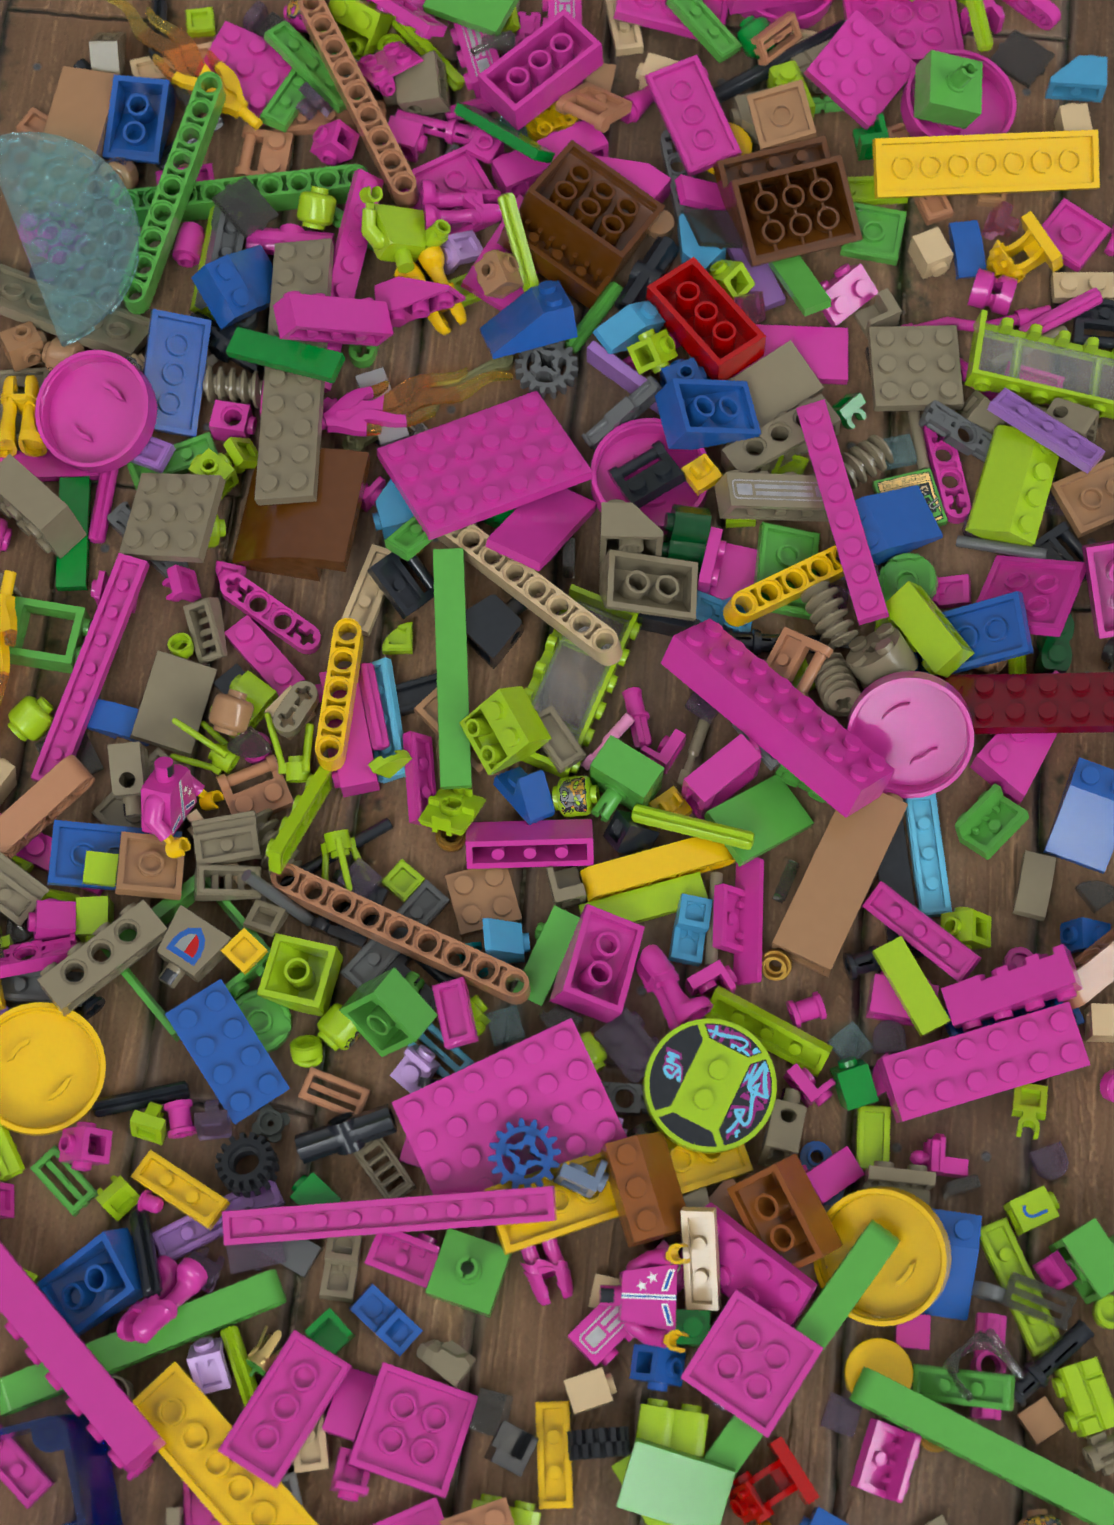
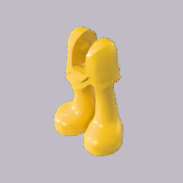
(433, 261)
(29, 438)

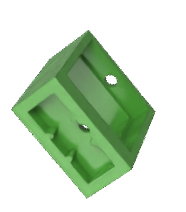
(44, 660)

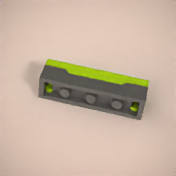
(219, 240)

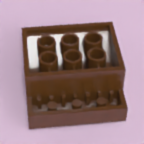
(788, 200)
(583, 222)
(306, 536)

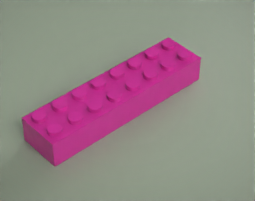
(778, 717)

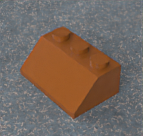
(644, 1187)
(786, 1212)

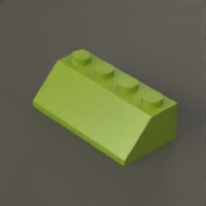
(1012, 488)

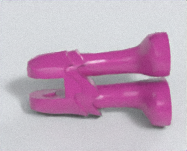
(478, 205)
(662, 980)
(538, 1270)
(153, 1313)

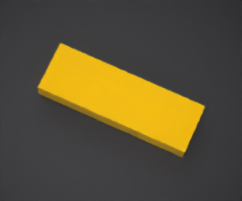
(180, 1189)
(553, 1456)

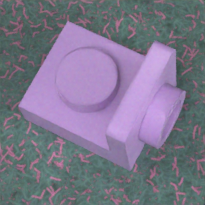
(460, 249)
(416, 1063)
(209, 1365)

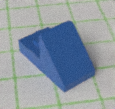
(526, 793)

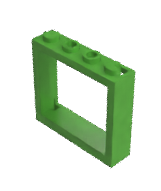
(166, 911)

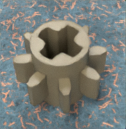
(1100, 1453)

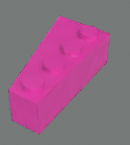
(1013, 761)
(1012, 989)

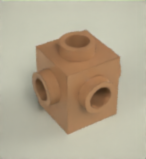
(498, 274)
(23, 345)

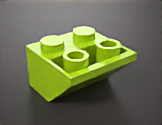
(360, 24)
(505, 729)

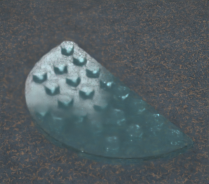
(72, 225)

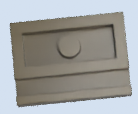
(227, 839)
(18, 890)

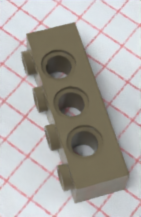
(784, 426)
(70, 995)

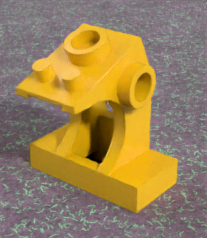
(1036, 246)

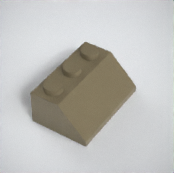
(628, 530)
(649, 584)

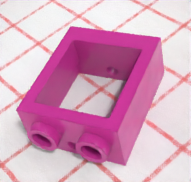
(722, 775)

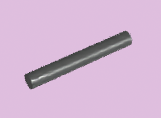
(1001, 547)
(277, 897)

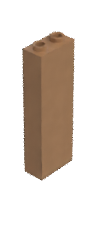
(81, 107)
(838, 883)

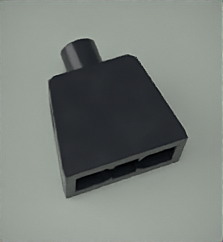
(494, 627)

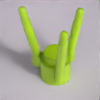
(220, 756)
(298, 767)
(339, 846)

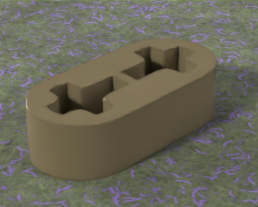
(302, 711)

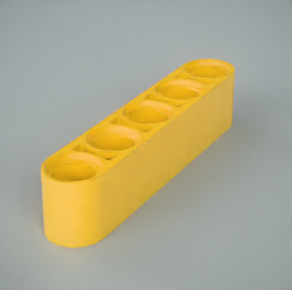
(779, 591)
(337, 680)
(654, 867)

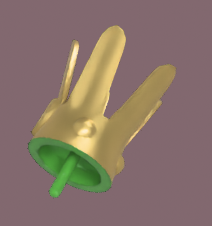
(259, 1357)

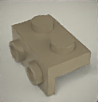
(913, 1179)

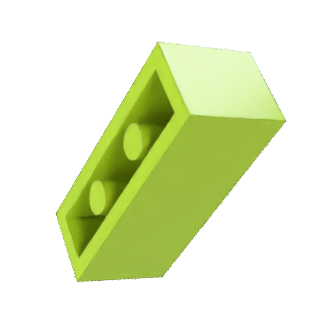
(927, 630)

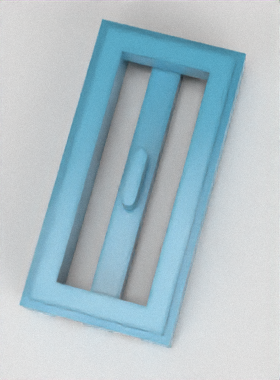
(467, 1061)

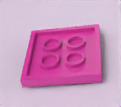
(253, 62)
(860, 69)
(450, 174)
(1046, 586)
(752, 1363)
(413, 1430)

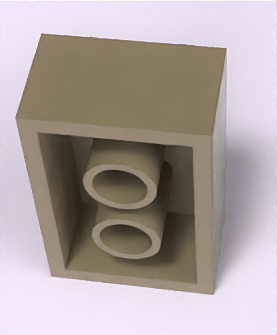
(37, 509)

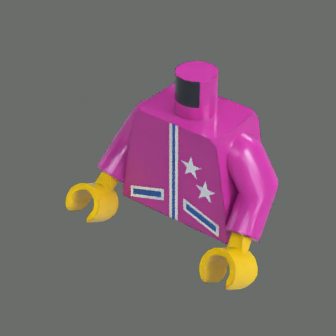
(168, 799)
(648, 1297)

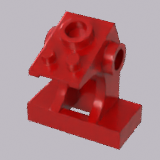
(786, 1475)

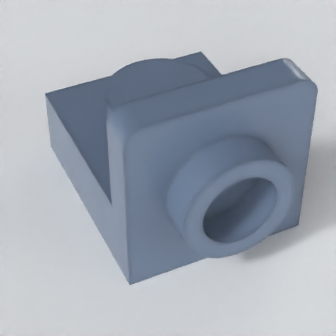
(578, 1180)

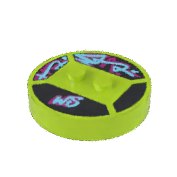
(709, 1086)

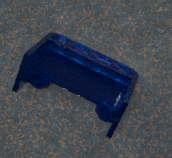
(87, 1464)

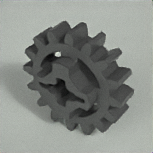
(546, 369)

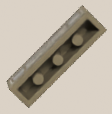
(769, 496)

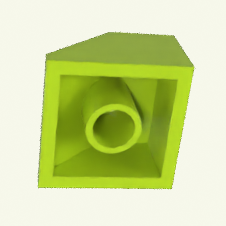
(300, 974)

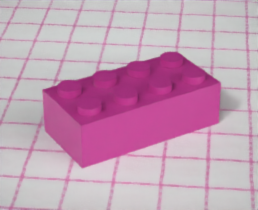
(540, 69)

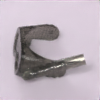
(503, 42)
(985, 1341)

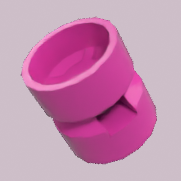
(981, 292)

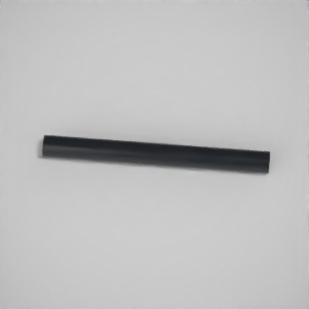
(360, 839)

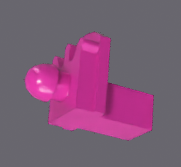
(934, 1158)

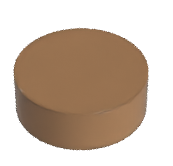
(663, 226)

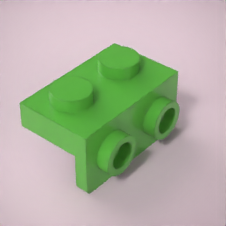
(990, 822)

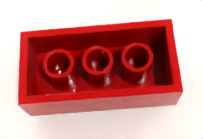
(706, 320)

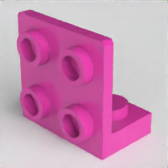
(726, 567)

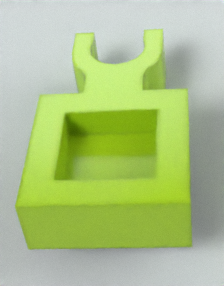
(1031, 1105)

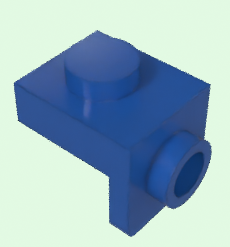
(1082, 933)

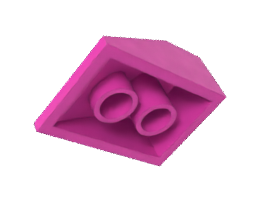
(598, 965)

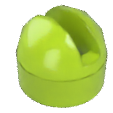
(177, 645)

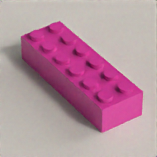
(983, 1062)

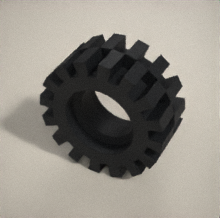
(259, 1176)
(598, 1443)

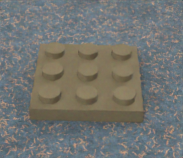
(915, 367)
(172, 517)

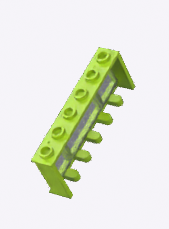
(1040, 366)
(574, 679)

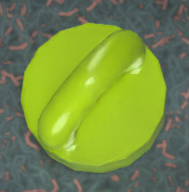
(307, 1051)

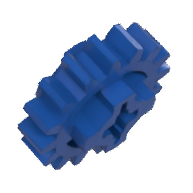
(529, 1138)

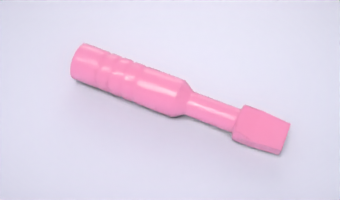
(617, 731)

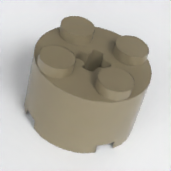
(880, 655)

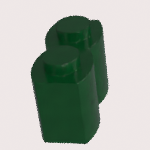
(687, 533)
(1055, 652)

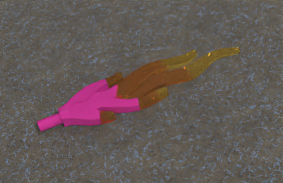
(395, 409)

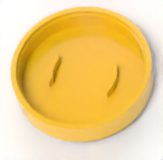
(47, 1069)
(913, 1272)

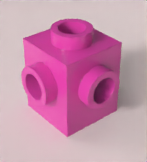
(334, 142)
(85, 1146)

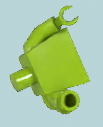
(398, 232)

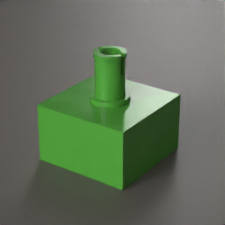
(948, 89)
(623, 778)
(389, 1011)
(1090, 1258)
(468, 1272)

